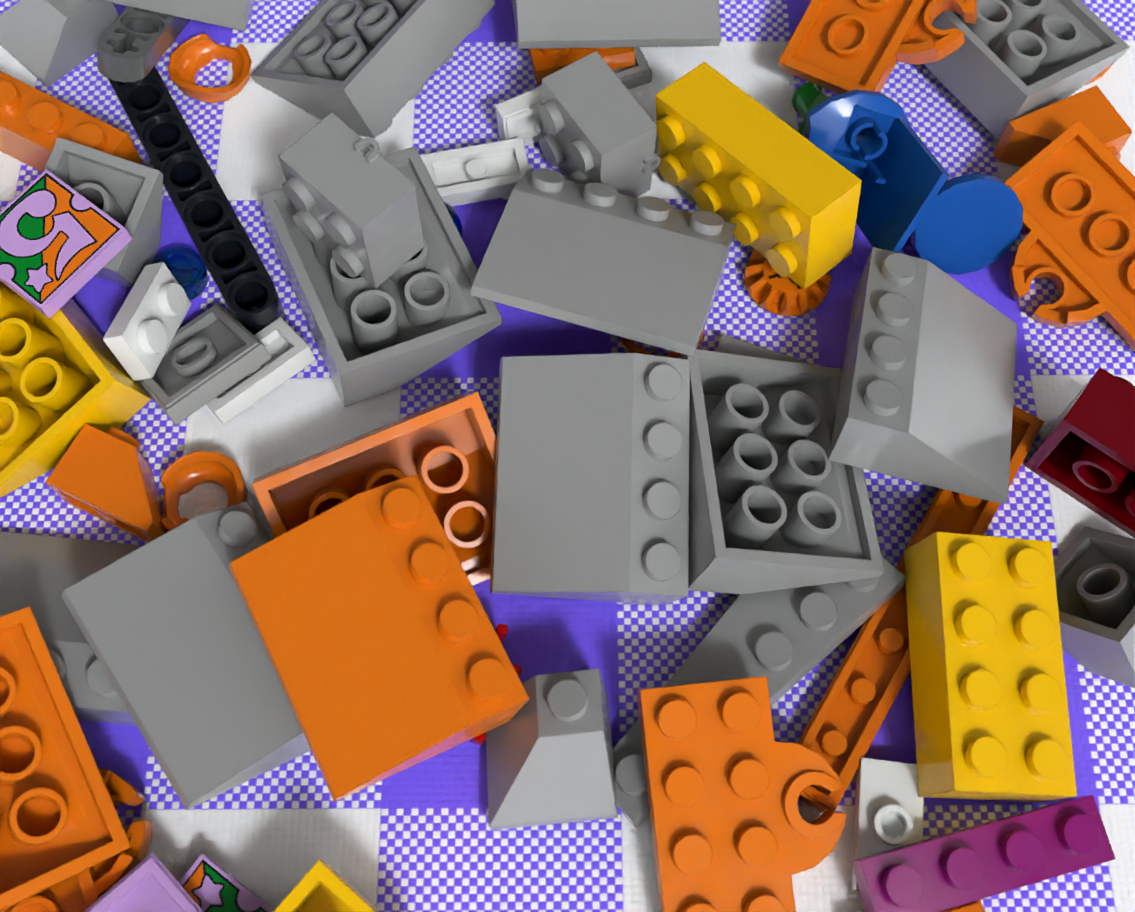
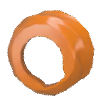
(198, 53)
(195, 470)

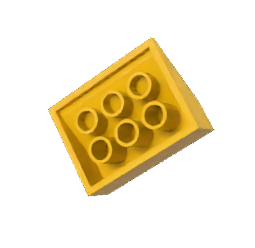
(52, 384)

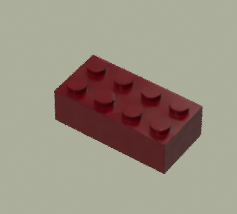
(1093, 450)

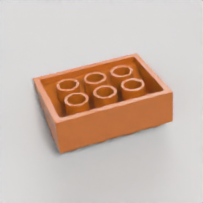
(444, 445)
(377, 636)
(51, 791)

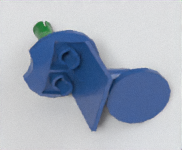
(904, 188)

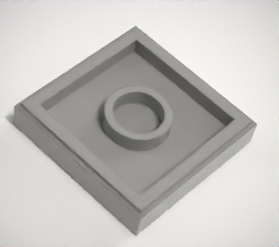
(203, 363)

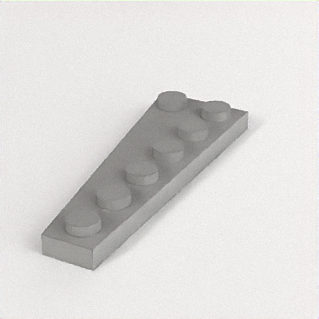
(761, 635)

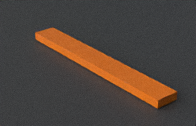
(880, 654)

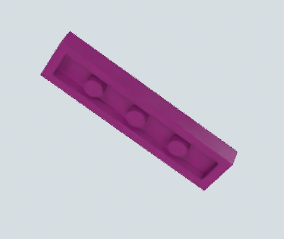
(985, 859)

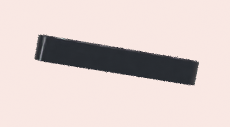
(200, 201)

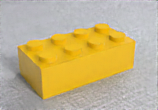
(757, 174)
(987, 670)

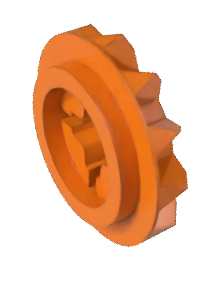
(780, 294)

